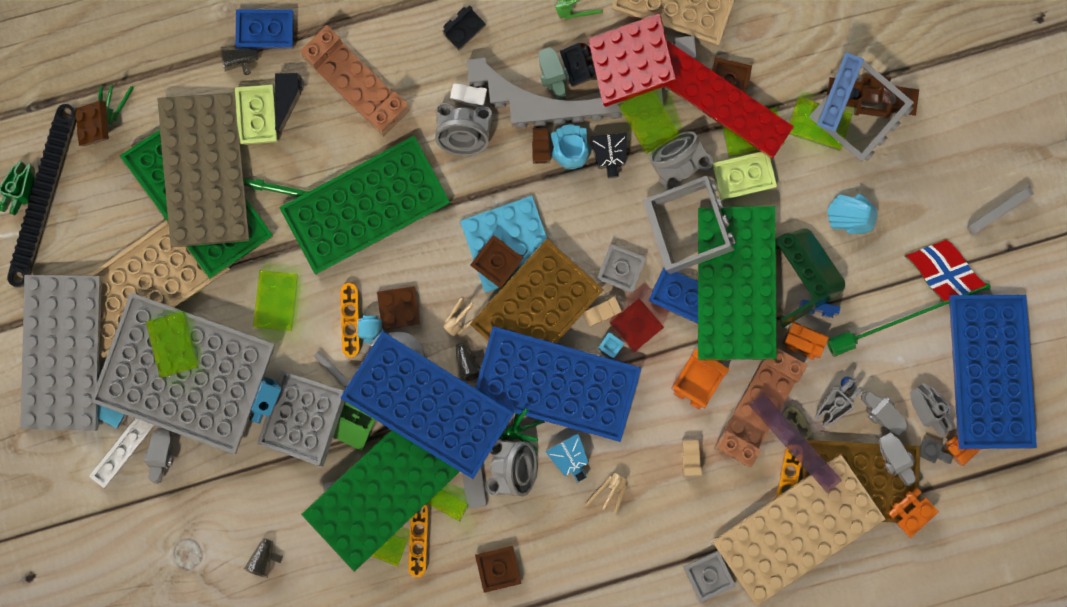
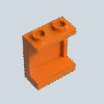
(699, 380)

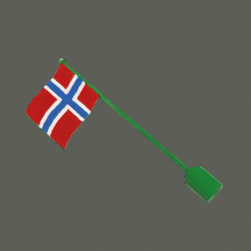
(944, 273)

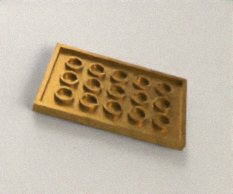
(540, 297)
(870, 470)

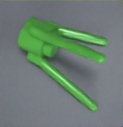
(564, 8)

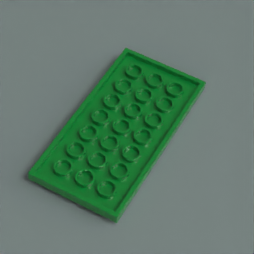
(146, 166)
(364, 205)
(738, 286)
(377, 497)

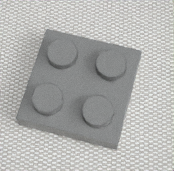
(621, 268)
(709, 576)

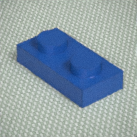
(826, 309)

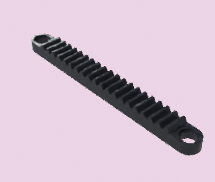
(42, 195)

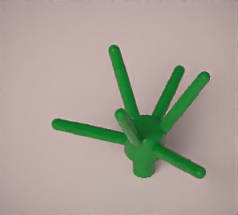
(515, 430)

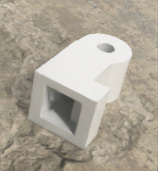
(468, 95)

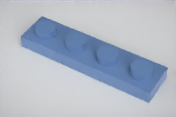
(840, 92)

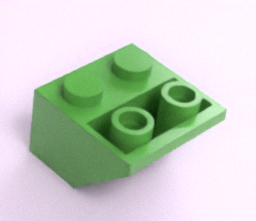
(354, 427)

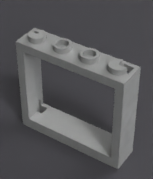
(891, 125)
(660, 237)

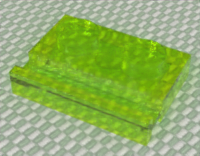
(392, 550)

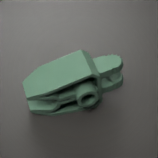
(553, 74)

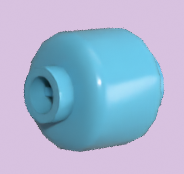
(369, 328)

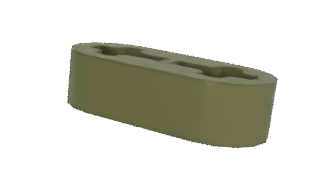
(800, 420)

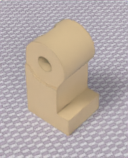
(602, 312)
(691, 458)

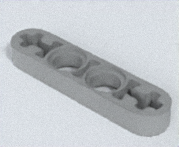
(1000, 210)

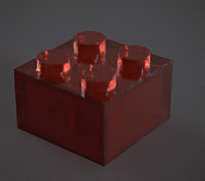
(636, 325)

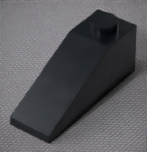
(286, 96)

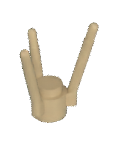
(454, 325)
(617, 484)

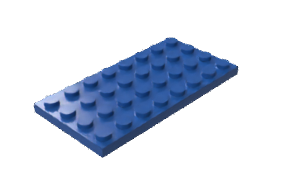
(992, 372)
(558, 383)
(427, 405)

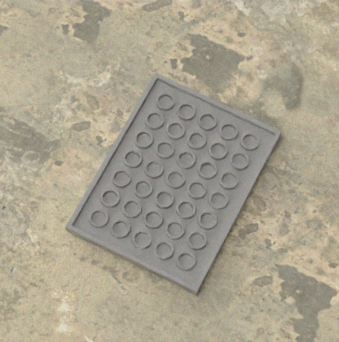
(202, 403)

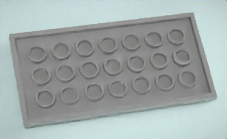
(60, 352)

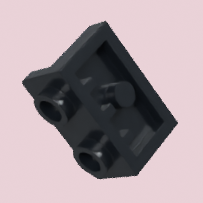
(463, 27)
(578, 63)

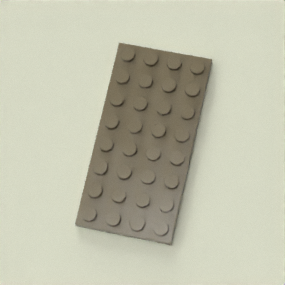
(202, 170)

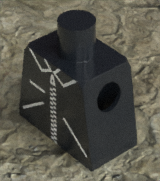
(610, 152)

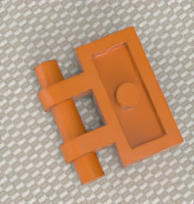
(917, 517)

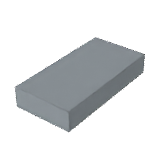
(474, 490)

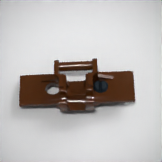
(871, 90)

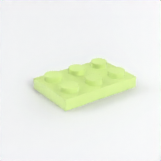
(256, 114)
(744, 175)

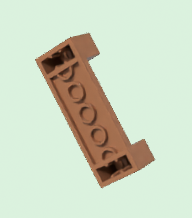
(354, 81)
(745, 428)

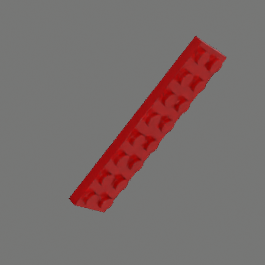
(727, 104)

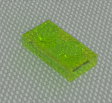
(449, 505)

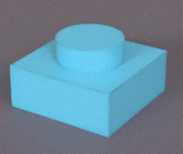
(611, 345)

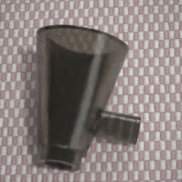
(237, 57)
(466, 363)
(261, 558)

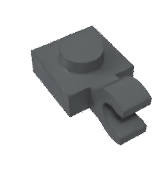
(932, 451)

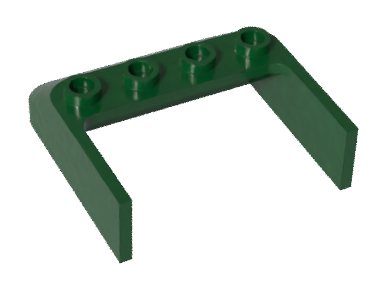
(813, 269)

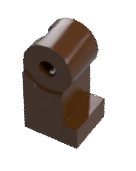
(540, 146)

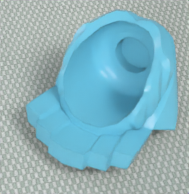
(570, 146)
(852, 214)

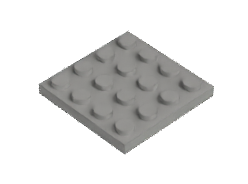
(302, 419)

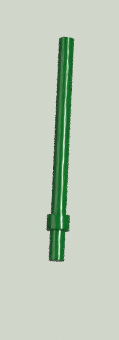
(259, 184)

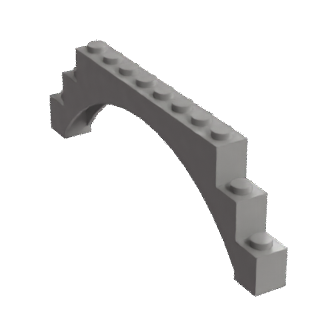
(538, 110)

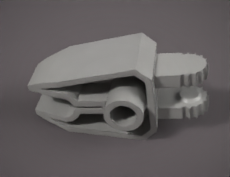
(838, 403)
(932, 409)
(884, 413)
(159, 454)
(897, 458)

